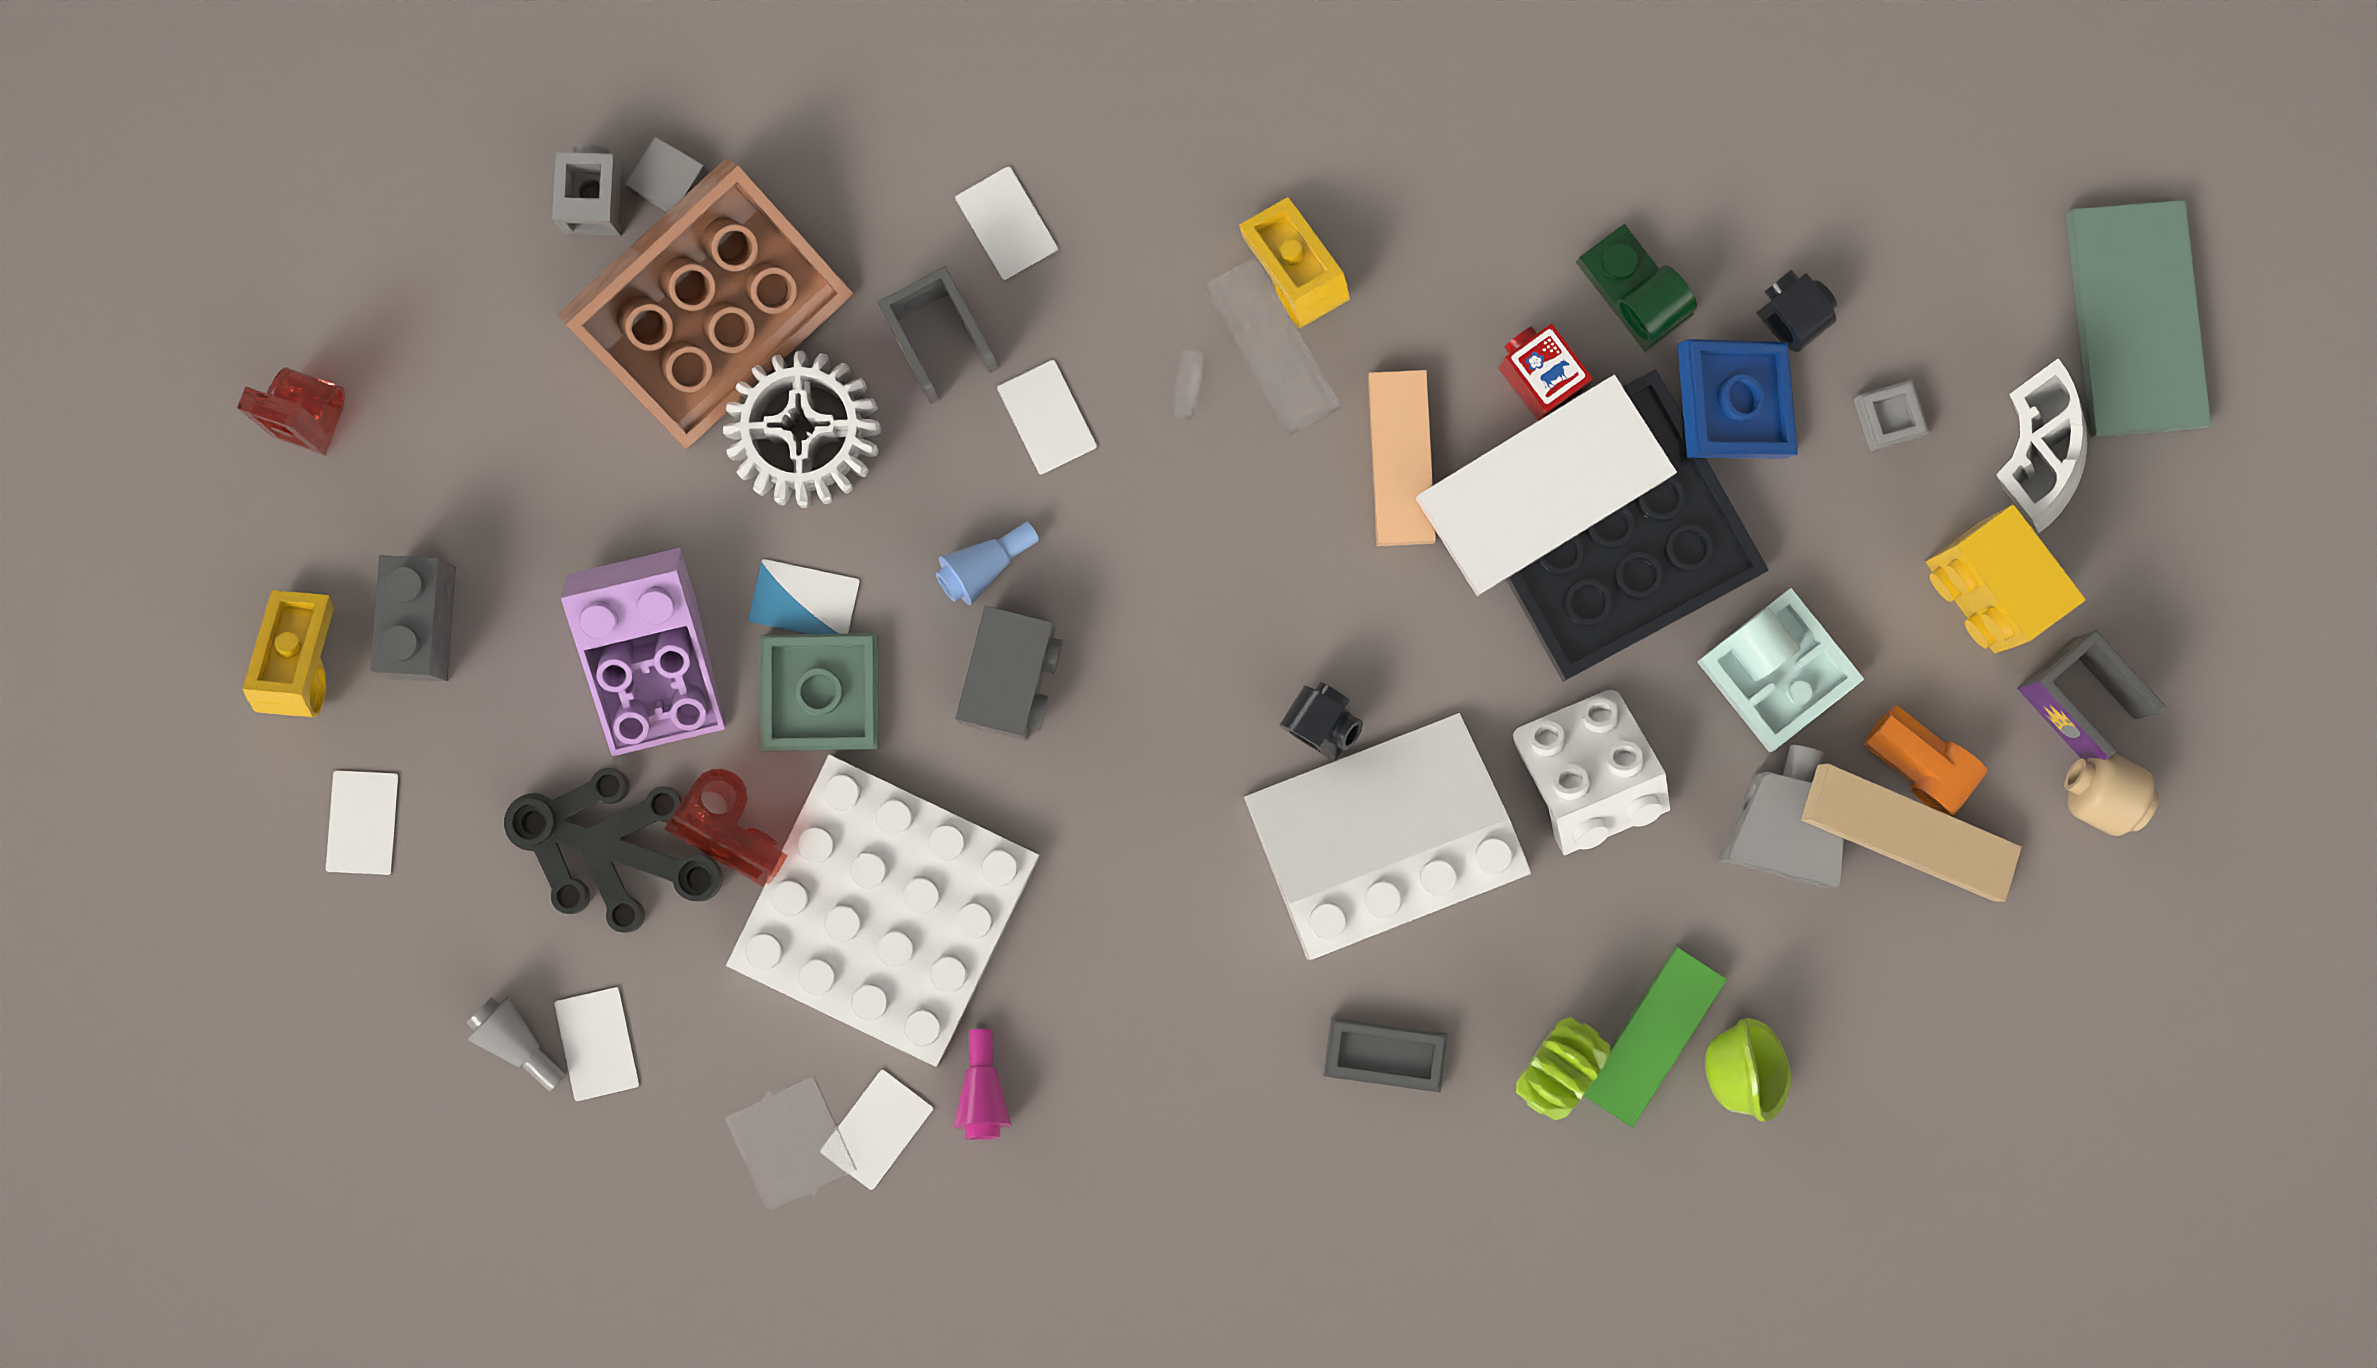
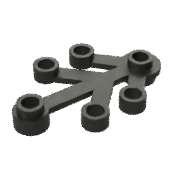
(603, 846)

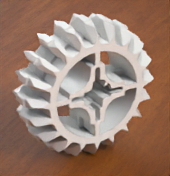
(777, 429)

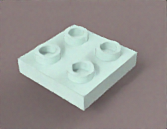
(1780, 670)

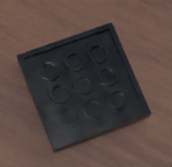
(1643, 561)

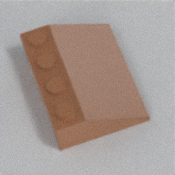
(705, 302)

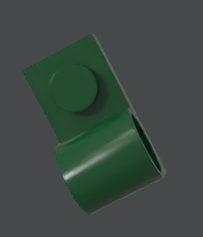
(1643, 297)

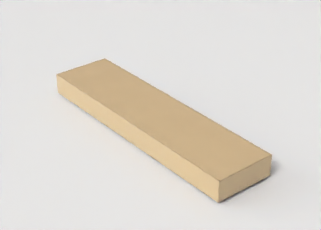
(1911, 832)

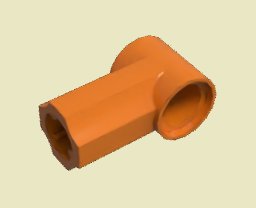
(1938, 771)

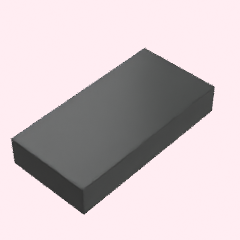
(1385, 1055)

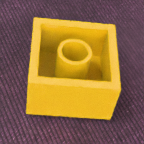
(2003, 581)

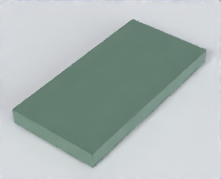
(2138, 319)

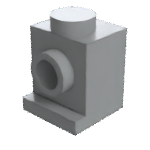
(572, 176)

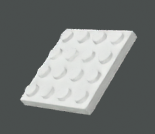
(883, 911)

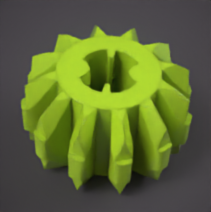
(1563, 1068)

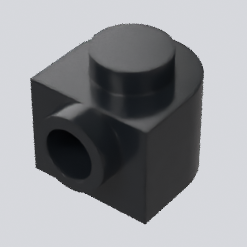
(1798, 310)
(1322, 720)

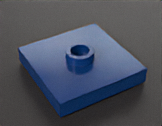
(1737, 399)

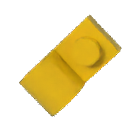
(1297, 262)
(286, 659)

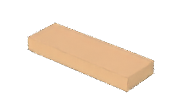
(1400, 456)

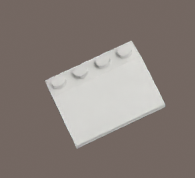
(1386, 836)

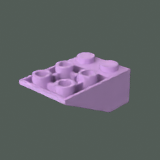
(643, 651)

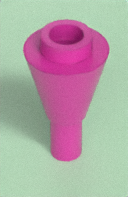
(981, 1101)

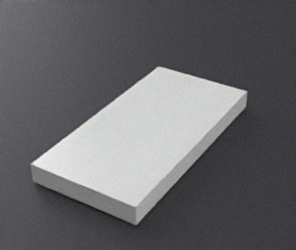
(1545, 485)

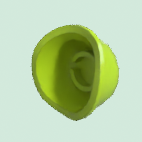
(1749, 1070)

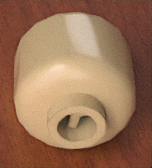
(2111, 794)

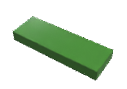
(1654, 1036)

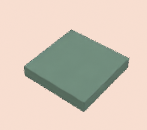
(819, 692)

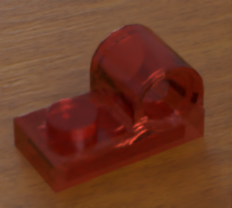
(296, 409)
(717, 835)

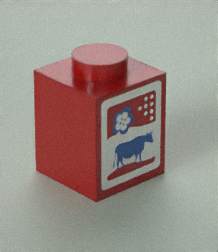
(1543, 370)

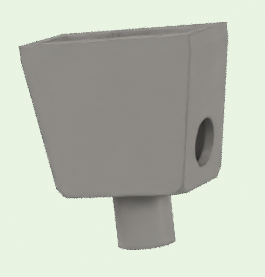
(1770, 828)

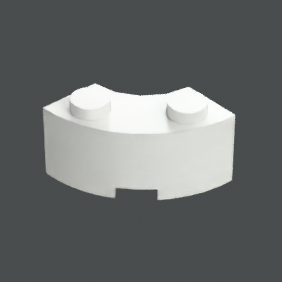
(2050, 446)

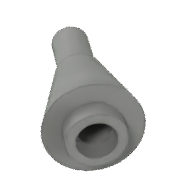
(506, 1035)

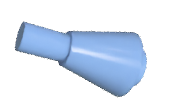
(974, 568)

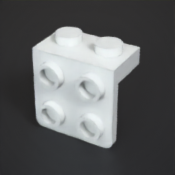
(1593, 770)

